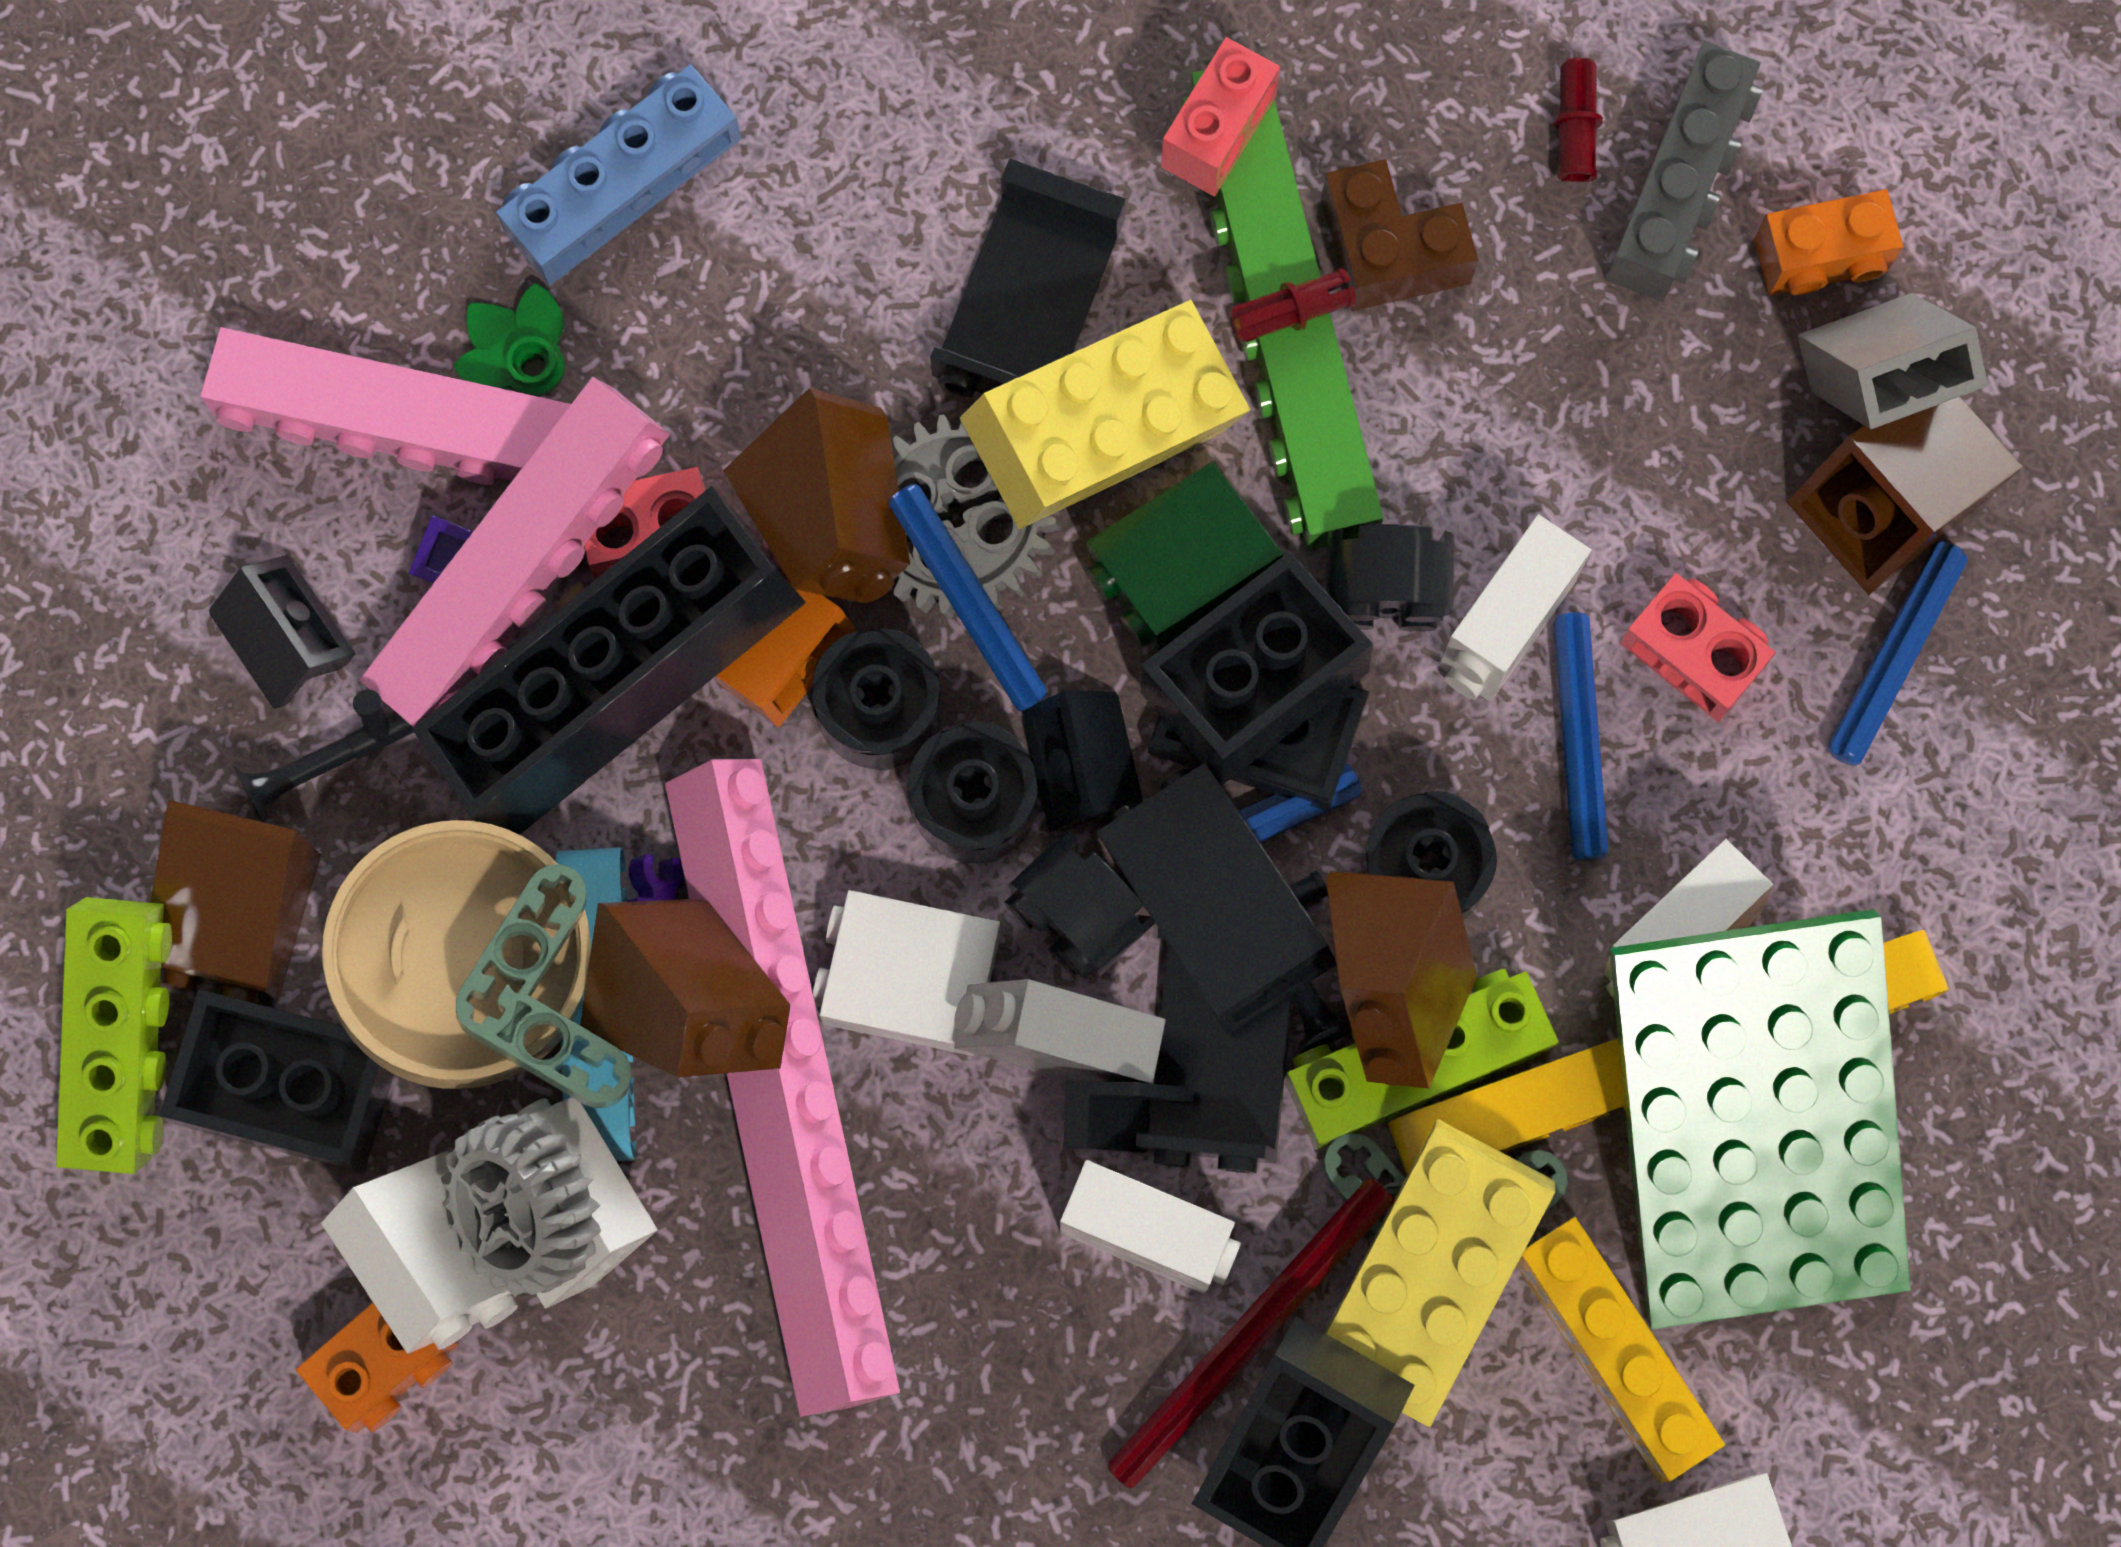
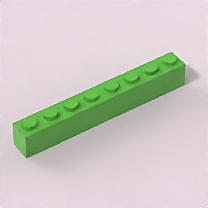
(1301, 369)

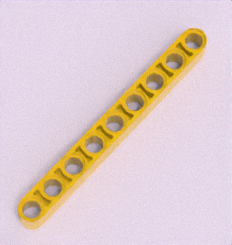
(1590, 1081)

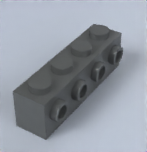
(1683, 171)

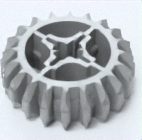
(520, 1204)

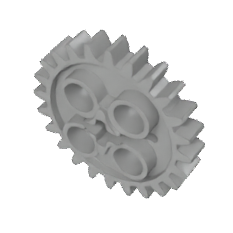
(938, 465)

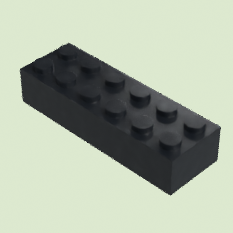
(608, 665)

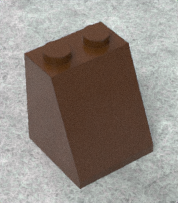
(1902, 488)
(822, 496)
(231, 900)
(1400, 971)
(681, 990)

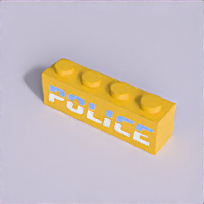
(1618, 1352)

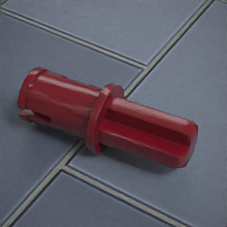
(1578, 120)
(1292, 306)

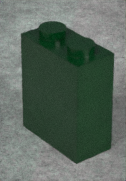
(1179, 556)

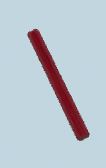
(1250, 1333)

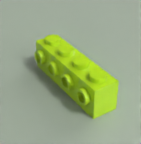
(1495, 1032)
(112, 1035)

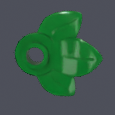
(510, 339)

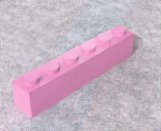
(375, 407)
(518, 552)

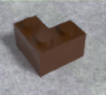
(1392, 253)

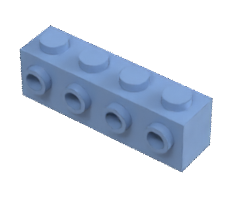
(618, 173)

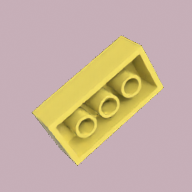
(1104, 413)
(1440, 1263)

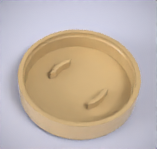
(412, 932)

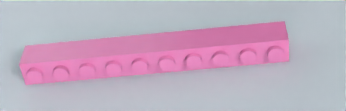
(791, 1113)

